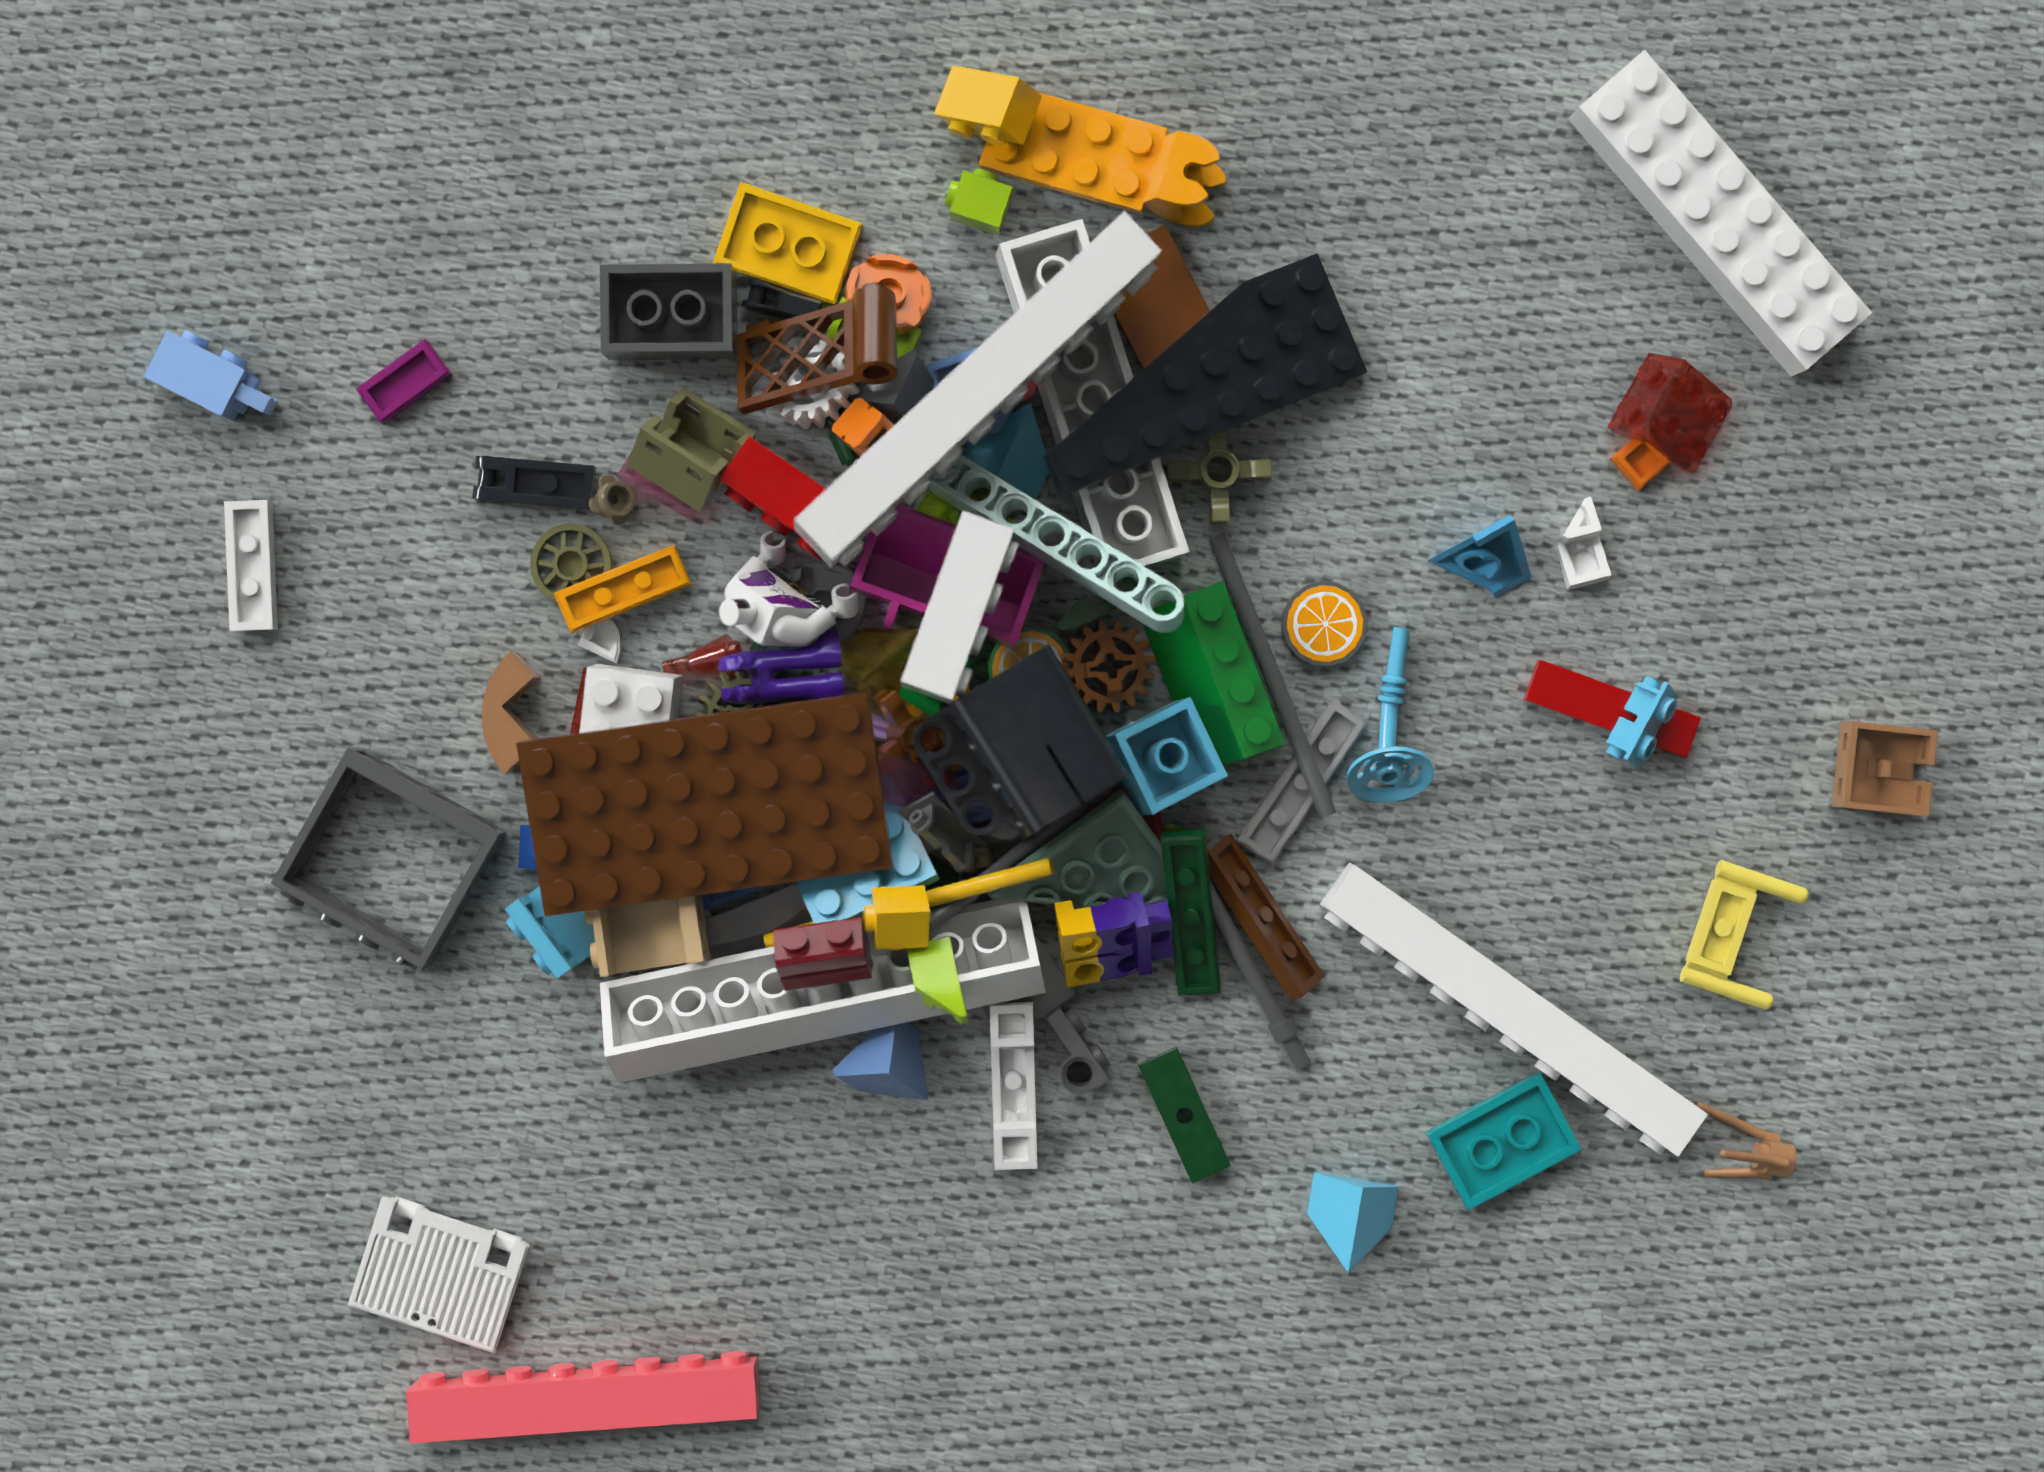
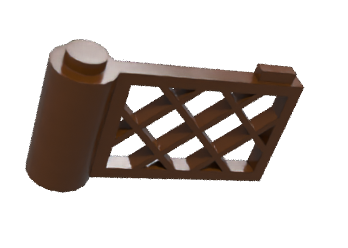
(867, 340)

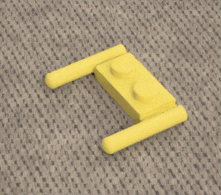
(1723, 929)

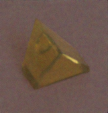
(877, 659)

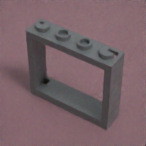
(336, 911)

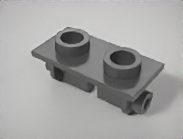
(941, 828)

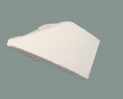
(1581, 550)

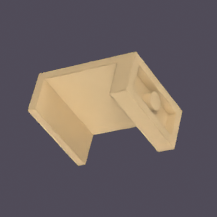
(648, 935)

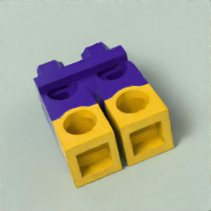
(1112, 938)

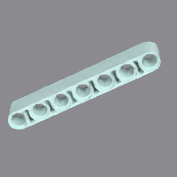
(1066, 555)

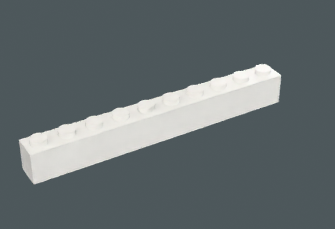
(1513, 1009)

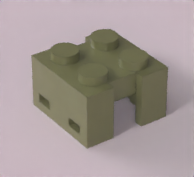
(688, 448)

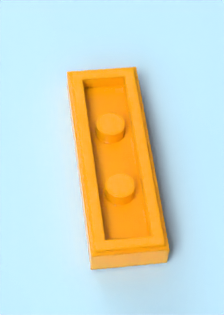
(622, 589)

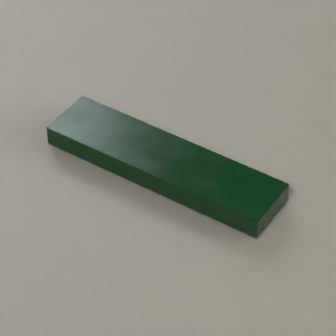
(1191, 912)

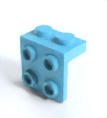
(558, 940)

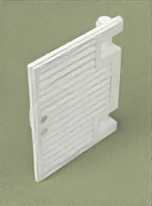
(438, 1274)

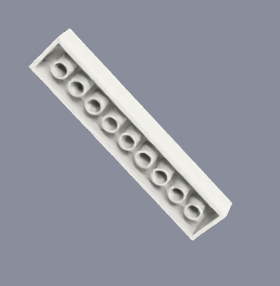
(977, 389)
(740, 1007)

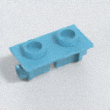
(1638, 738)

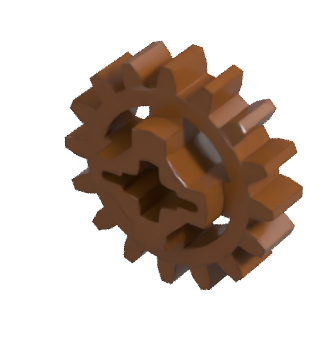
(1106, 646)

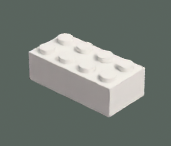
(957, 606)
(628, 697)

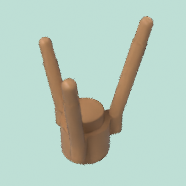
(1767, 1158)

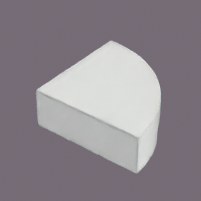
(603, 640)

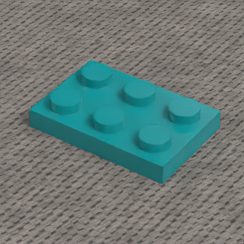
(1503, 1140)

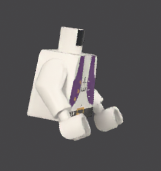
(775, 608)

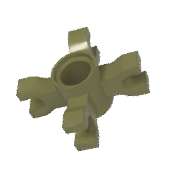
(1218, 491)

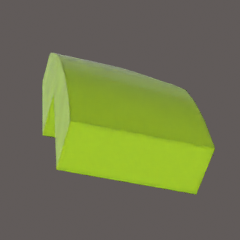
(937, 977)

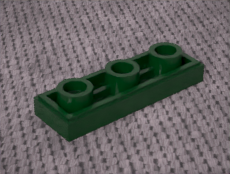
(1196, 1137)

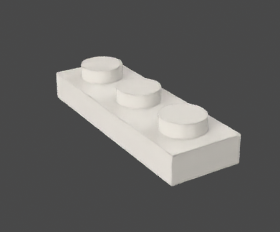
(250, 565)

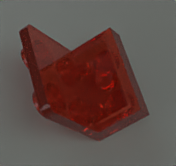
(1672, 410)

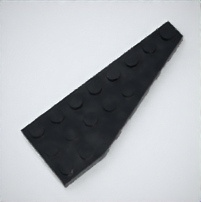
(1243, 359)

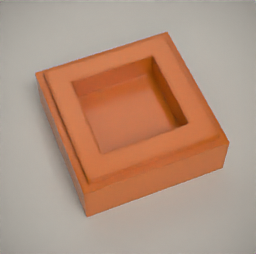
(1639, 462)

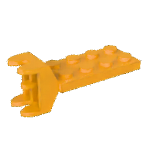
(1112, 161)

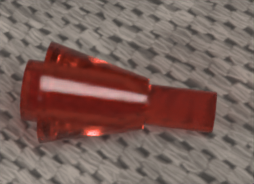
(704, 659)

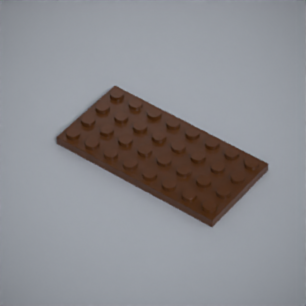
(705, 804)

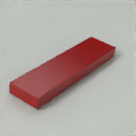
(1602, 705)

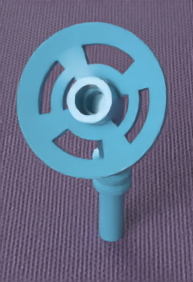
(1388, 757)

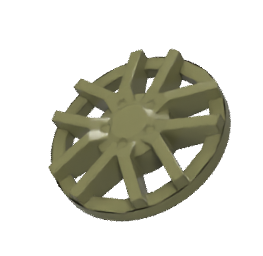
(569, 562)

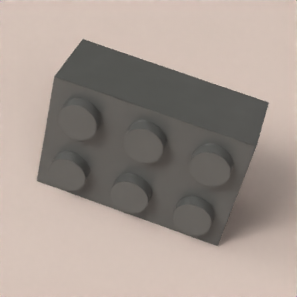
(668, 311)

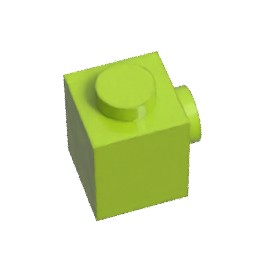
(979, 200)

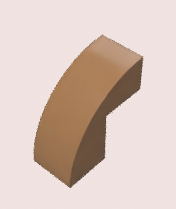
(499, 722)

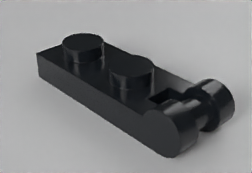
(535, 482)

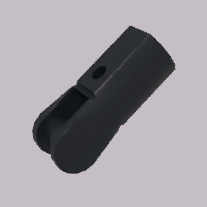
(787, 304)

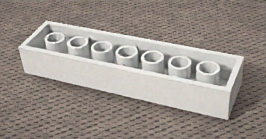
(1719, 214)
(1136, 506)

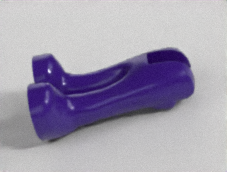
(763, 663)

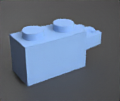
(206, 378)

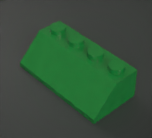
(1215, 668)

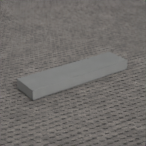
(1289, 796)

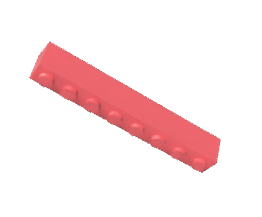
(583, 1398)

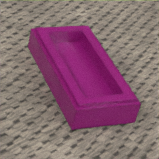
(404, 381)

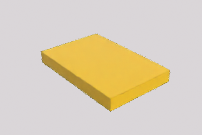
(788, 243)

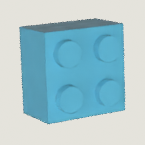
(1166, 756)

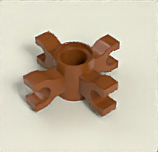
(900, 723)

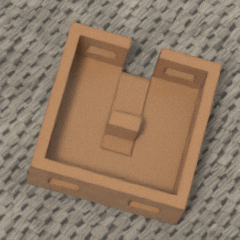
(1878, 768)

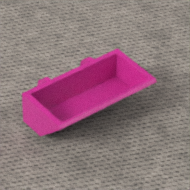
(907, 560)

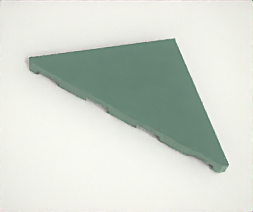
(1098, 860)

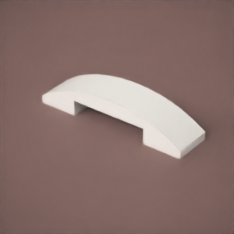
(1013, 1085)

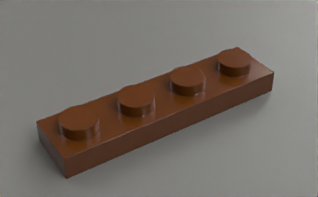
(1262, 918)

